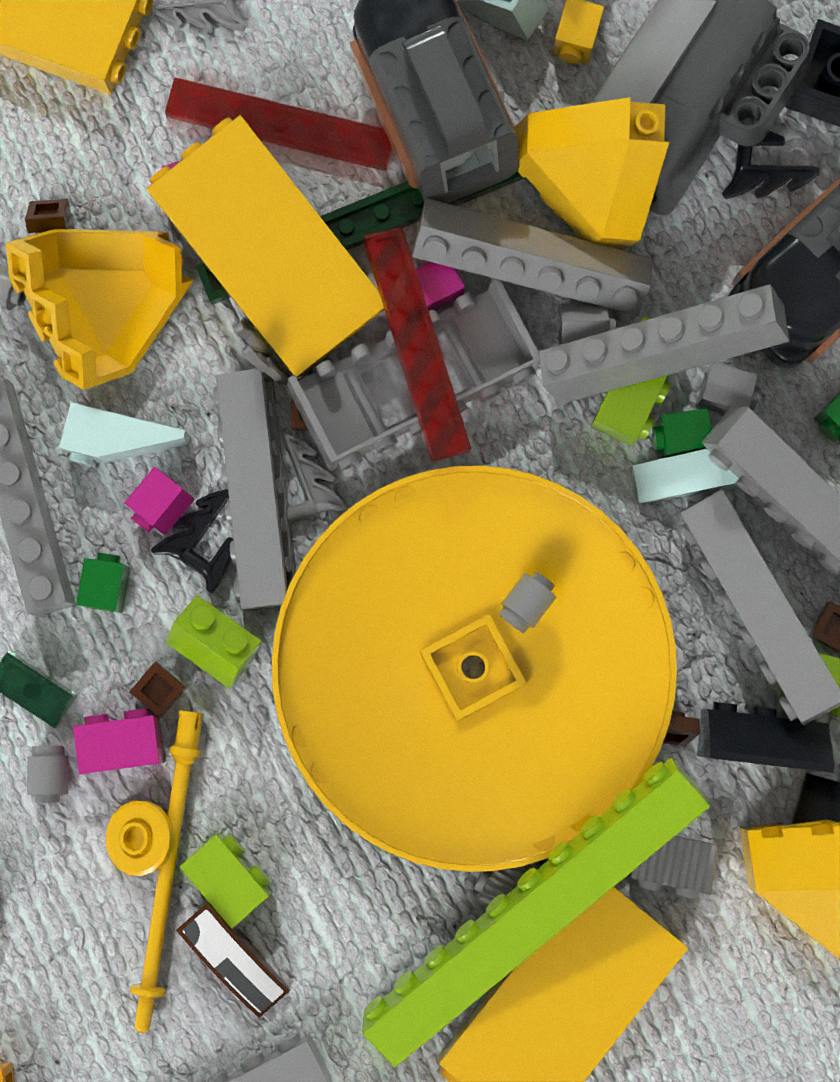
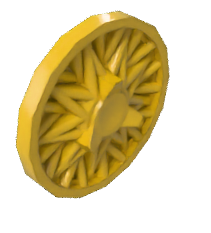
(139, 838)

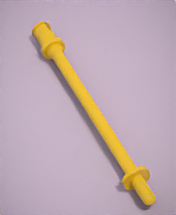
(184, 754)

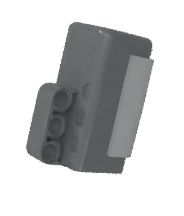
(709, 73)

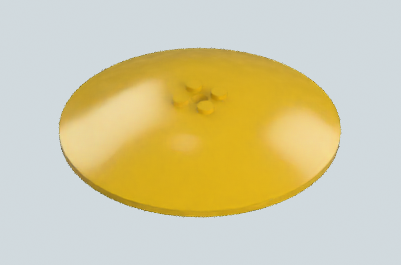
(455, 763)

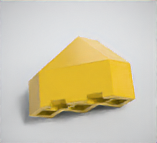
(596, 165)
(98, 296)
(798, 875)

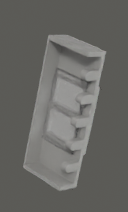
(366, 398)

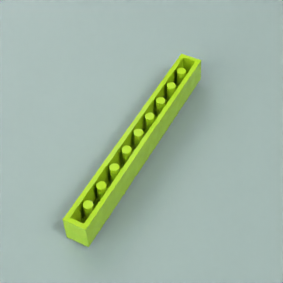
(533, 911)

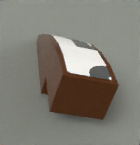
(233, 960)

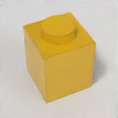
(577, 31)

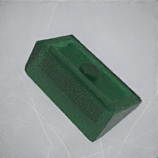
(34, 689)

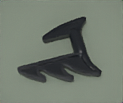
(774, 176)
(183, 543)

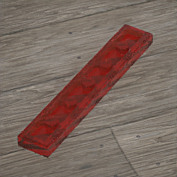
(281, 123)
(417, 344)

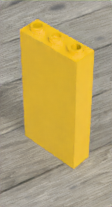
(73, 37)
(266, 245)
(566, 1000)

